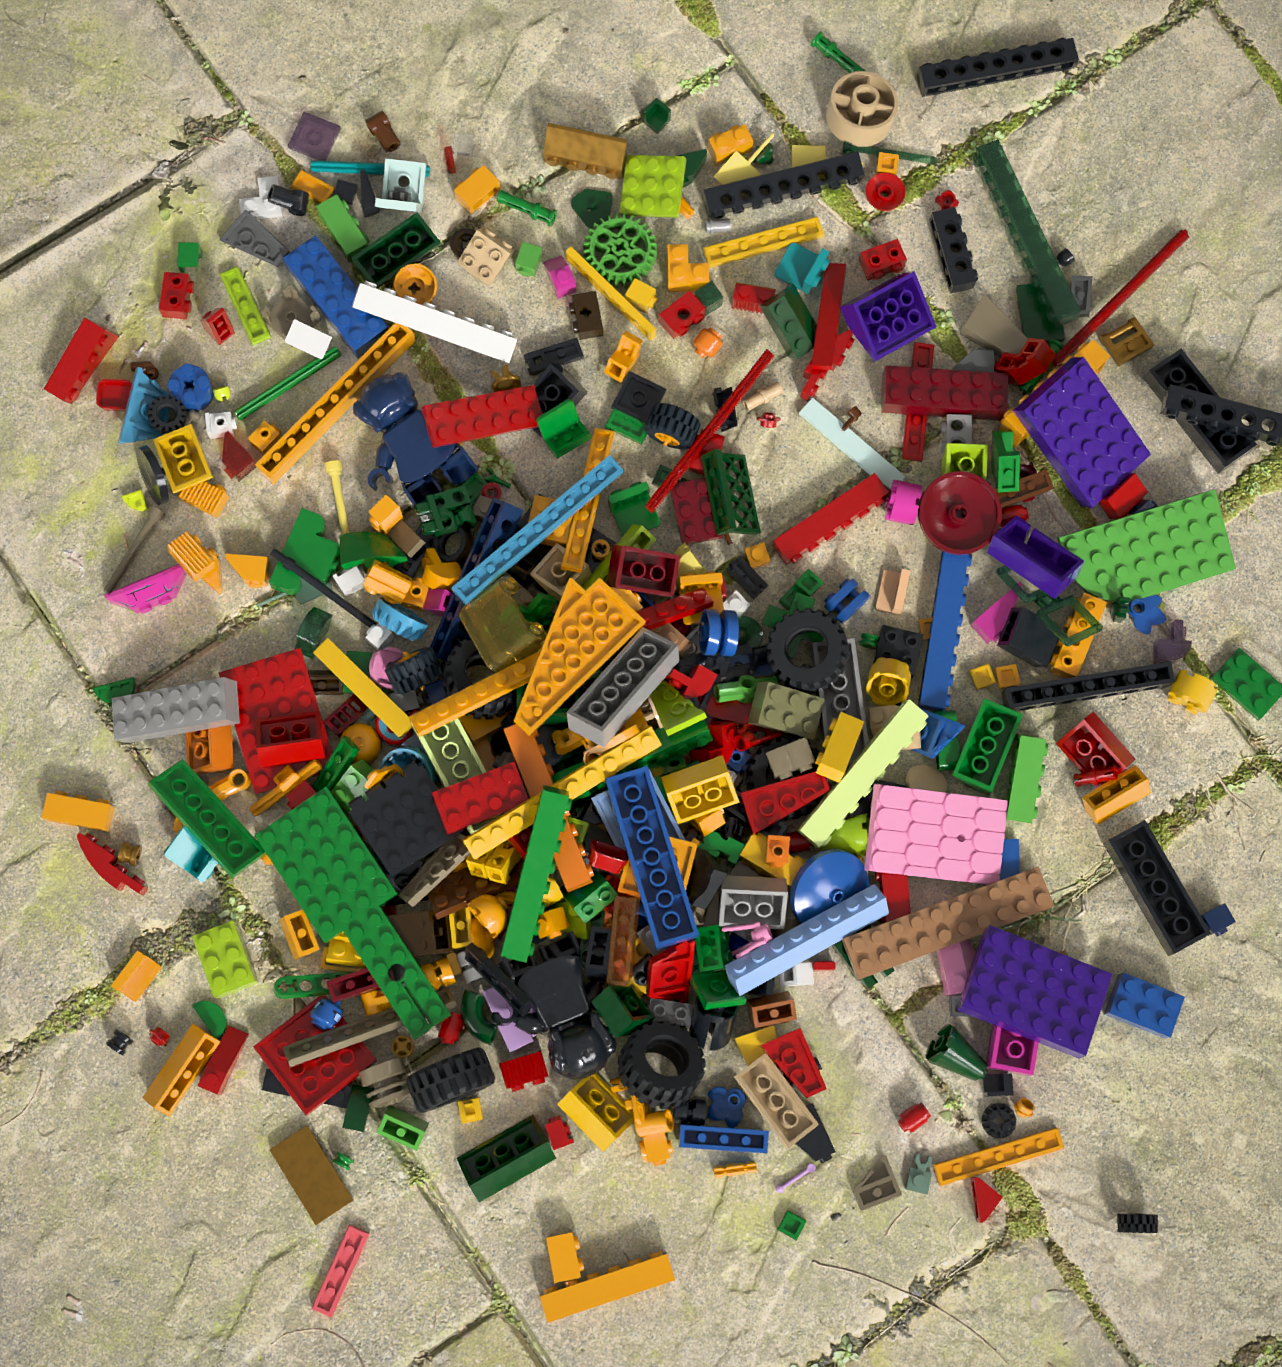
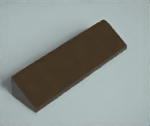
(325, 682)

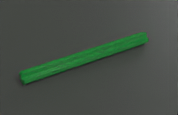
(287, 383)

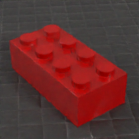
(480, 798)

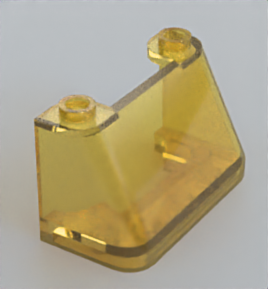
(499, 626)

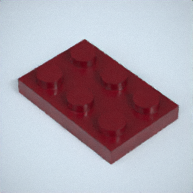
(693, 512)

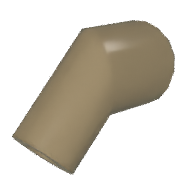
(192, 415)

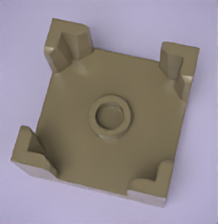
(287, 310)

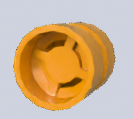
(441, 966)

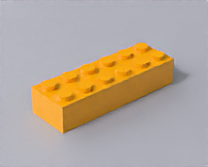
(1096, 358)

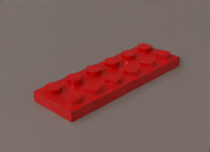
(481, 416)

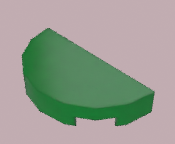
(115, 689)
(212, 1016)

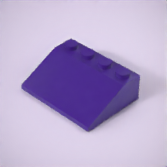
(889, 315)

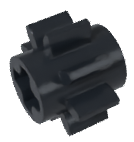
(731, 828)

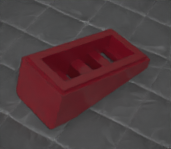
(341, 709)

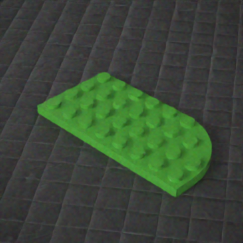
(1153, 549)

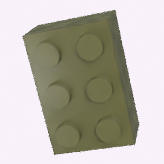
(785, 710)

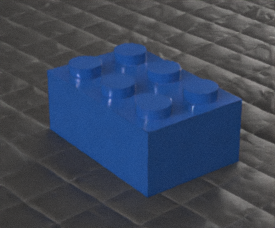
(1144, 1005)

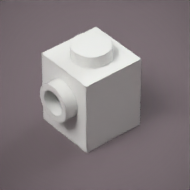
(798, 975)

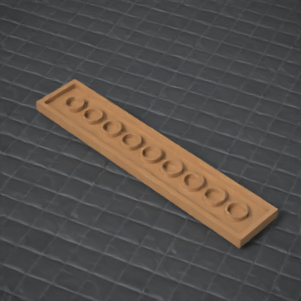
(947, 923)

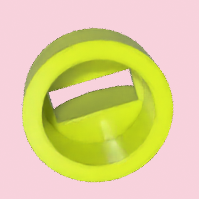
(221, 392)

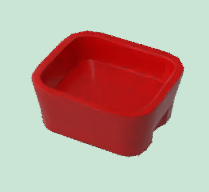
(113, 394)
(607, 857)

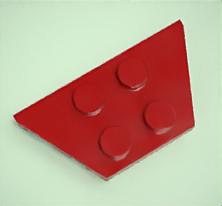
(671, 972)

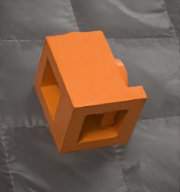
(773, 842)

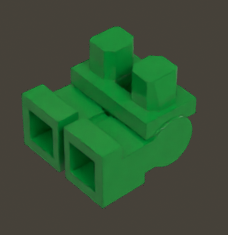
(727, 849)

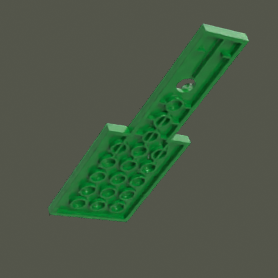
(344, 892)

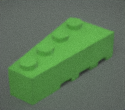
(1025, 777)

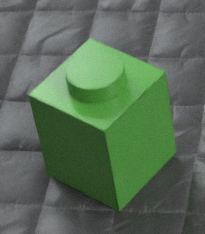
(528, 259)

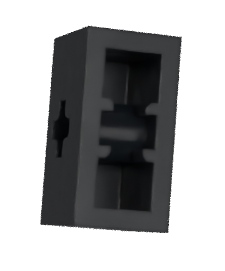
(598, 952)

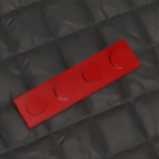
(676, 608)

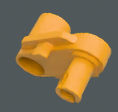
(645, 1120)

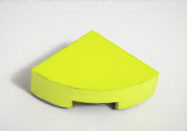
(136, 500)

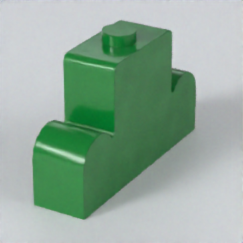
(309, 551)

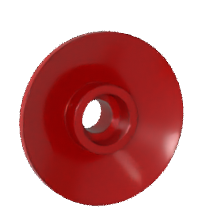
(888, 184)

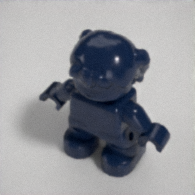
(393, 409)

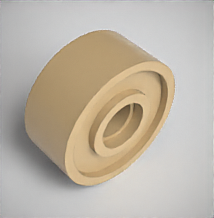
(862, 108)

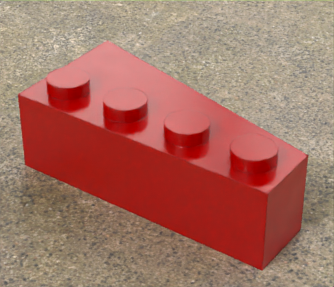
(80, 360)

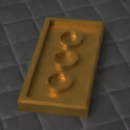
(311, 1175)

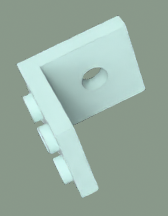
(393, 171)

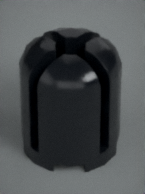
(723, 1025)

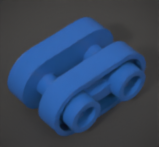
(847, 588)

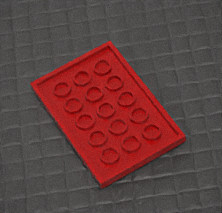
(269, 690)

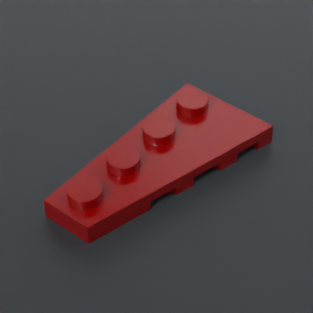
(777, 800)

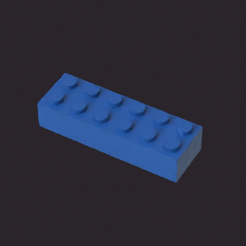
(333, 295)

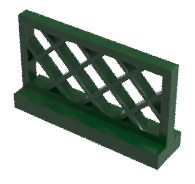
(721, 495)

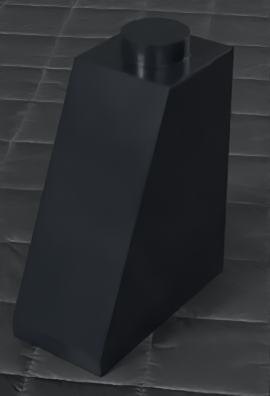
(816, 1142)

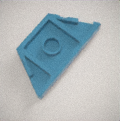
(135, 421)

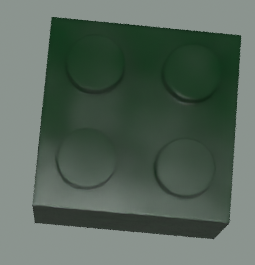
(622, 1009)

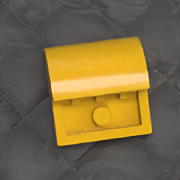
(343, 953)

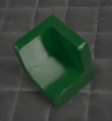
(656, 115)

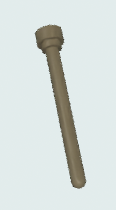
(153, 516)

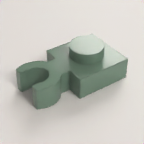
(919, 1178)

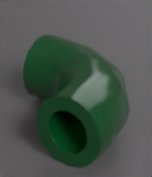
(474, 1019)

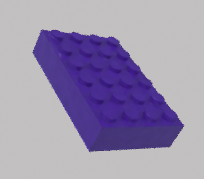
(1082, 432)
(1034, 992)

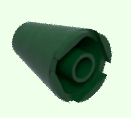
(956, 1054)

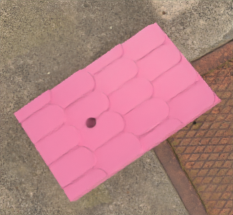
(935, 834)

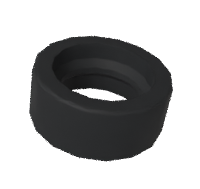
(462, 553)

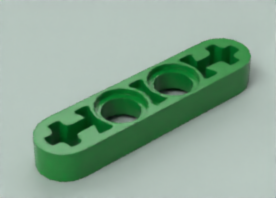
(314, 979)

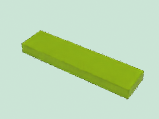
(245, 305)

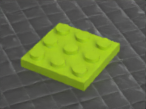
(652, 186)

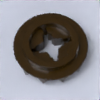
(456, 244)

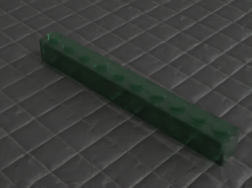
(1026, 233)

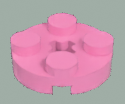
(378, 664)

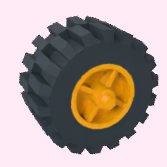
(672, 426)
(414, 670)

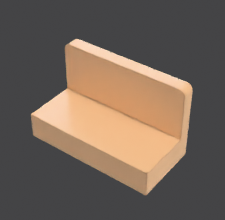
(892, 591)

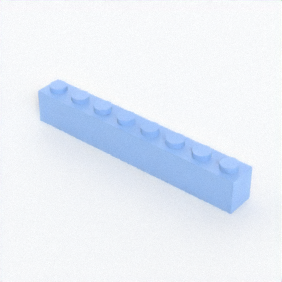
(806, 939)

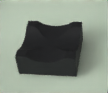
(899, 645)
(704, 879)

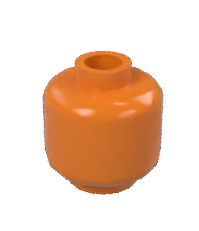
(707, 343)

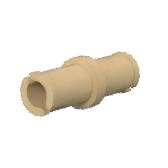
(762, 396)

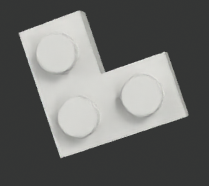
(259, 206)

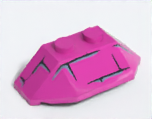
(149, 591)

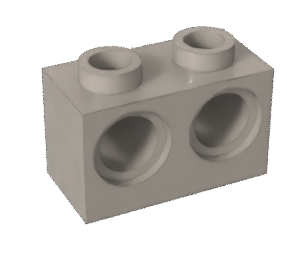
(963, 436)

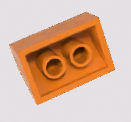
(210, 750)

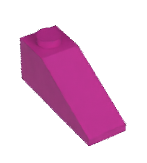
(992, 621)

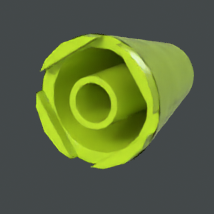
(851, 836)

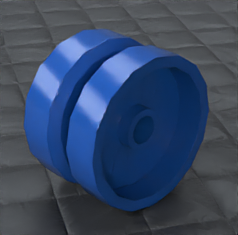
(718, 632)

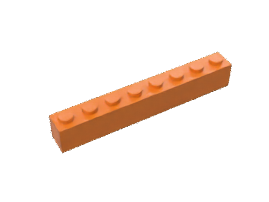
(536, 773)

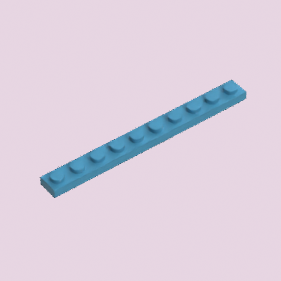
(537, 530)

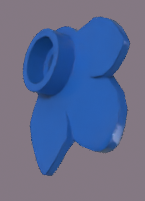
(1148, 614)
(724, 1108)

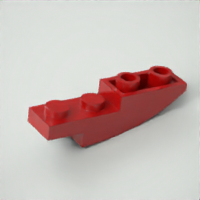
(843, 342)
(103, 862)

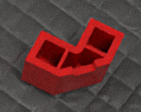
(1029, 363)
(722, 744)

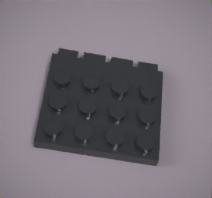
(401, 819)

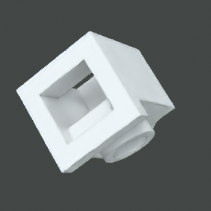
(217, 431)
(350, 580)
(379, 636)

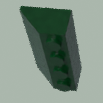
(395, 250)
(506, 1158)

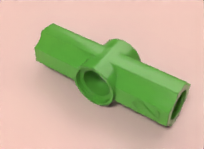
(740, 690)

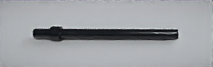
(289, 564)

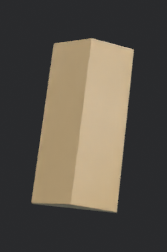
(776, 1101)

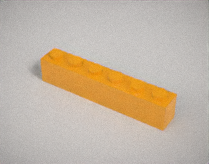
(606, 1287)

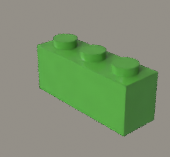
(342, 226)

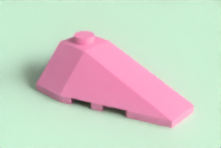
(955, 966)

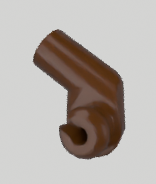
(149, 369)

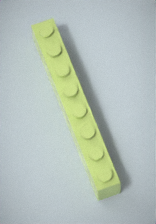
(862, 773)

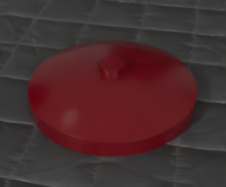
(959, 513)

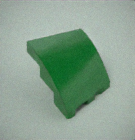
(366, 547)

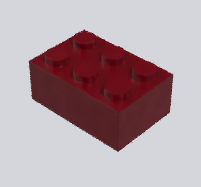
(643, 570)

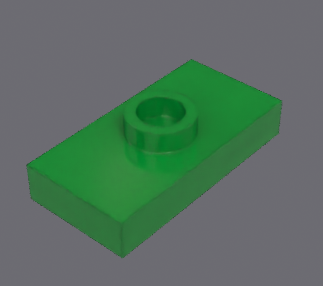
(626, 426)

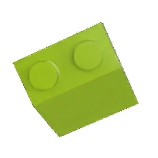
(965, 458)

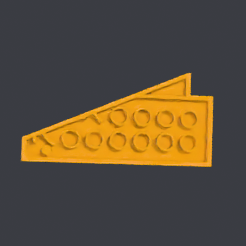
(580, 640)

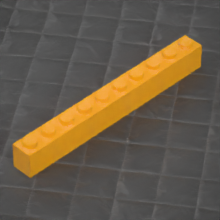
(334, 403)

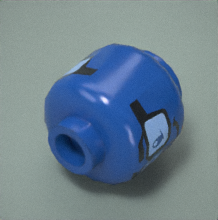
(326, 1014)

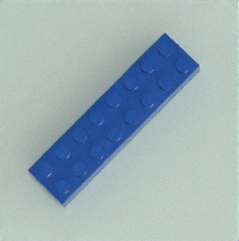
(651, 858)

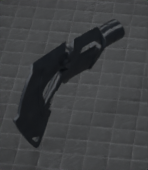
(725, 674)

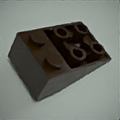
(424, 933)

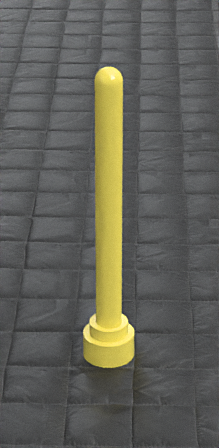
(334, 469)

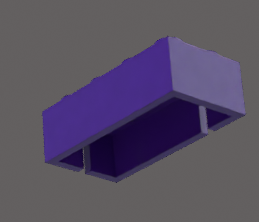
(1038, 561)

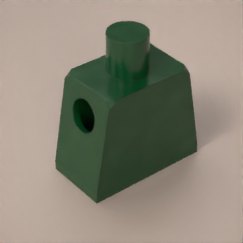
(667, 767)

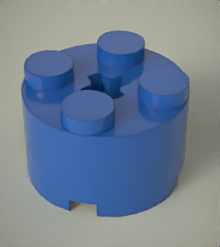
(186, 378)

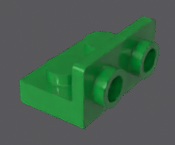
(713, 948)

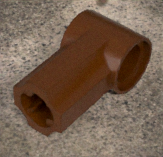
(381, 128)

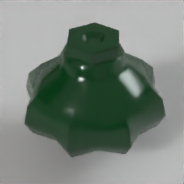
(765, 155)

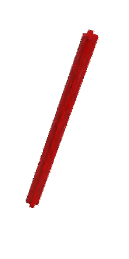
(1120, 297)
(706, 434)

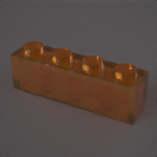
(623, 940)

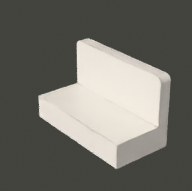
(308, 339)

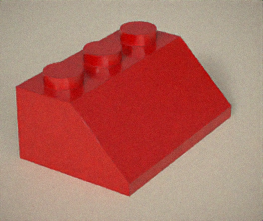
(289, 739)
(1095, 746)

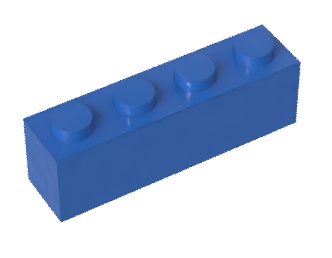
(723, 1138)

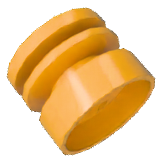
(417, 276)

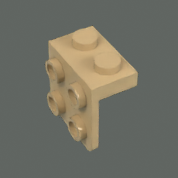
(486, 255)

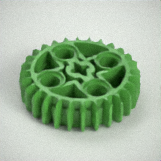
(615, 244)

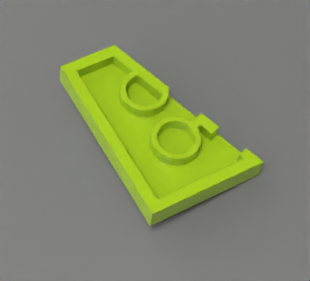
(674, 709)

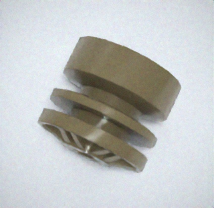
(385, 1083)

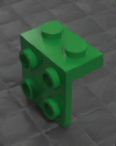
(562, 429)
(629, 508)

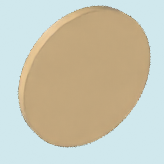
(653, 714)
(926, 778)

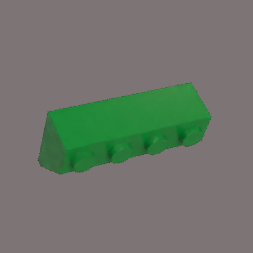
(987, 746)

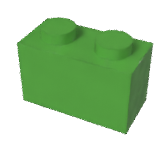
(403, 1128)

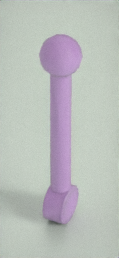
(810, 1168)

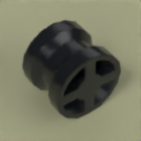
(119, 1042)

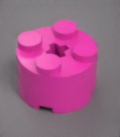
(903, 502)

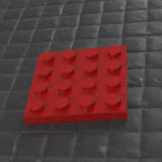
(316, 1079)

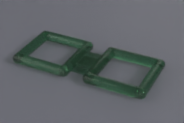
(1049, 605)

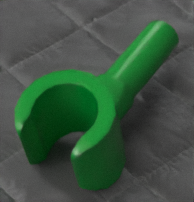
(494, 478)

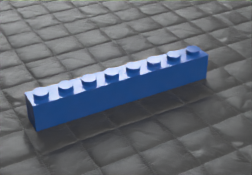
(943, 632)

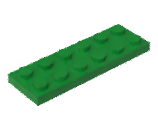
(207, 818)

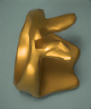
(505, 382)

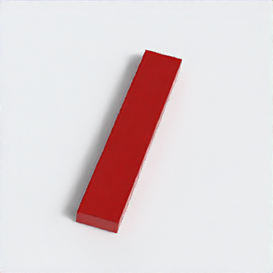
(829, 316)
(916, 424)

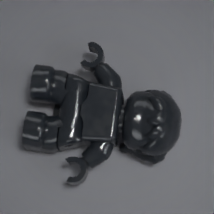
(558, 1006)

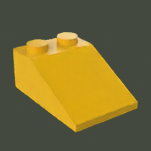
(183, 458)

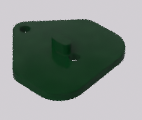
(596, 202)

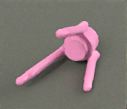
(760, 936)

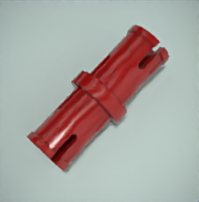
(1095, 776)

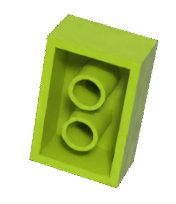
(225, 959)

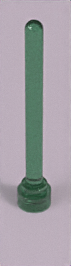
(850, 148)

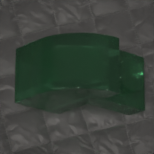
(312, 630)

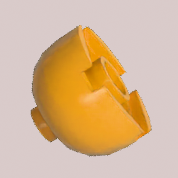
(366, 740)
(490, 913)

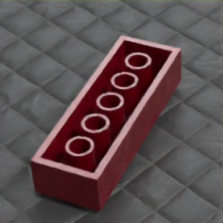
(944, 392)

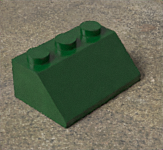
(791, 321)

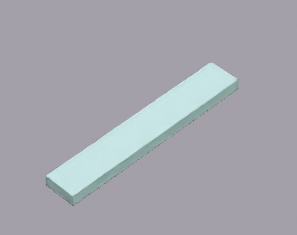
(850, 443)

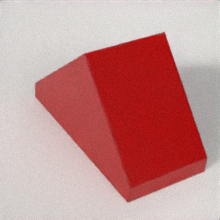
(984, 1199)

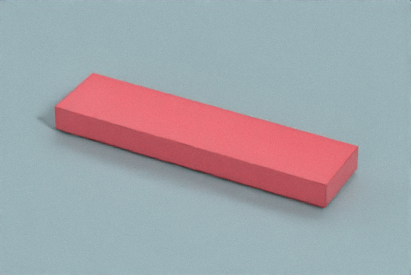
(340, 1271)

